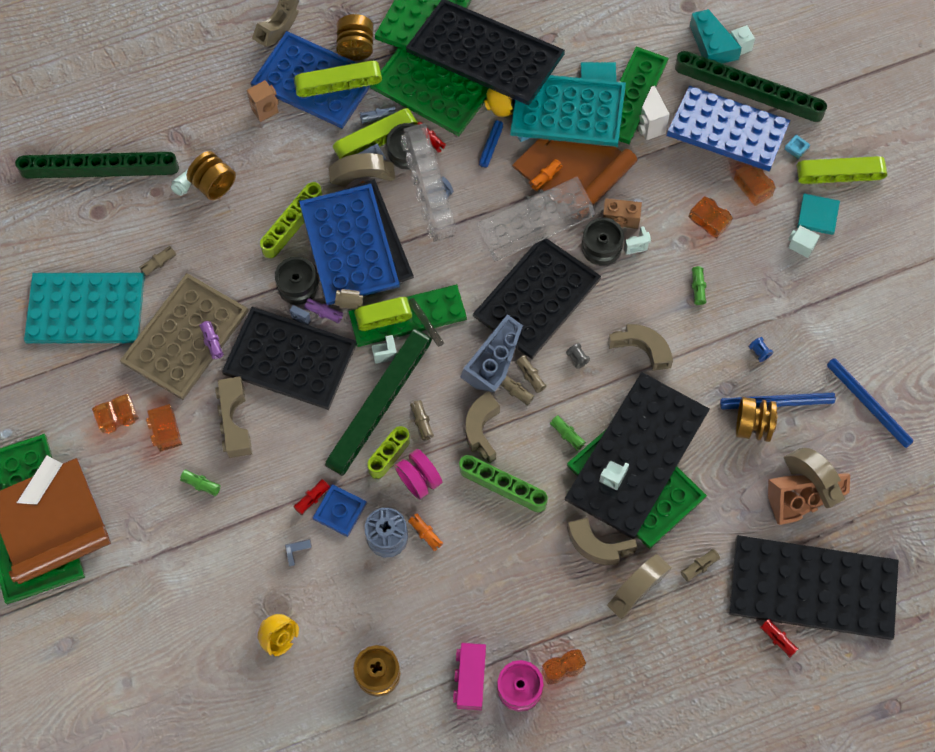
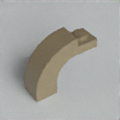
(275, 27)
(359, 166)
(647, 340)
(479, 413)
(819, 471)
(595, 550)
(638, 585)

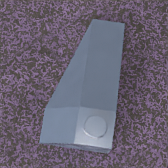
(492, 360)

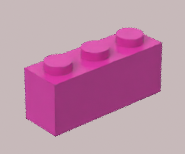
(470, 676)

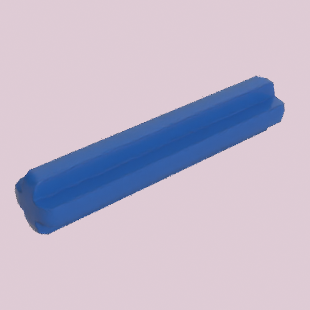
(491, 144)

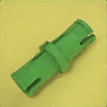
(698, 285)
(567, 432)
(200, 482)

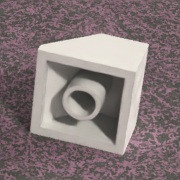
(653, 116)

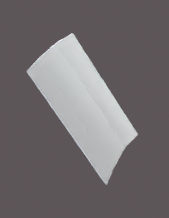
(40, 481)

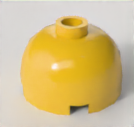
(498, 103)
(277, 633)

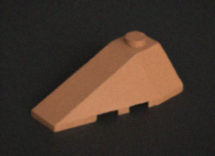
(796, 496)

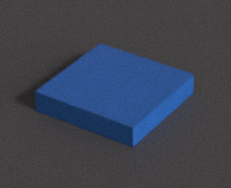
(339, 510)

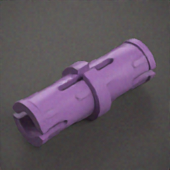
(323, 310)
(211, 340)

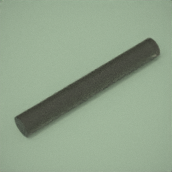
(425, 321)

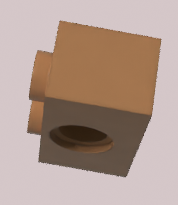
(263, 100)
(624, 212)

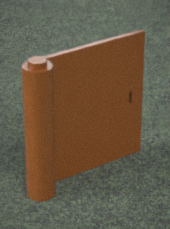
(595, 165)
(54, 530)

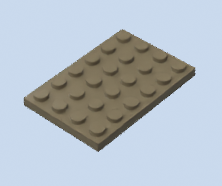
(172, 344)

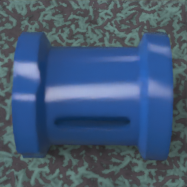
(761, 349)

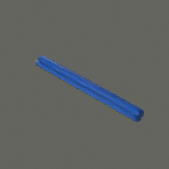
(783, 400)
(870, 403)

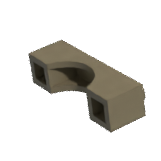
(231, 395)

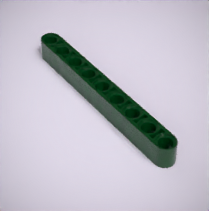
(758, 87)
(89, 161)
(378, 402)

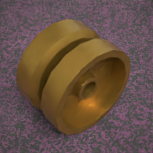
(377, 658)

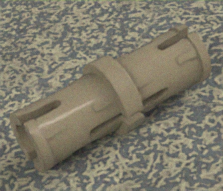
(157, 260)
(531, 374)
(517, 390)
(422, 420)
(700, 565)

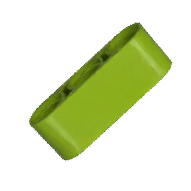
(383, 313)
(389, 443)

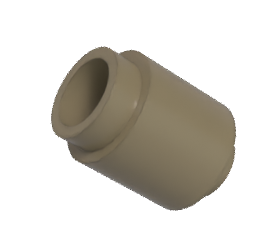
(348, 299)

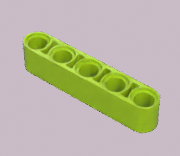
(337, 79)
(372, 134)
(841, 170)
(286, 226)

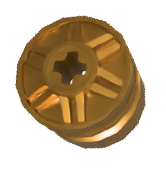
(354, 37)
(211, 175)
(756, 419)

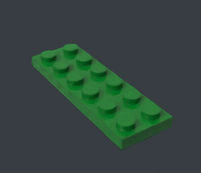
(640, 75)
(439, 305)

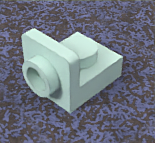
(638, 244)

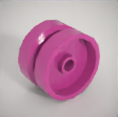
(418, 474)
(520, 698)

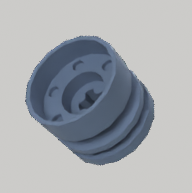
(393, 540)

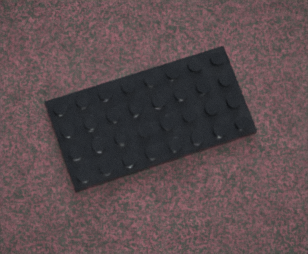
(485, 51)
(649, 435)
(814, 587)

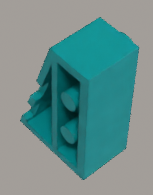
(713, 39)

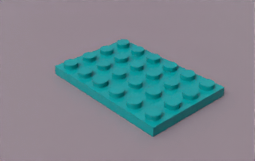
(572, 111)
(84, 308)

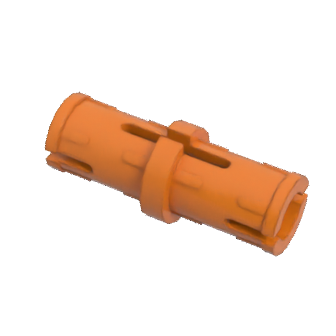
(545, 174)
(425, 532)

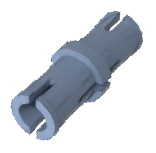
(376, 115)

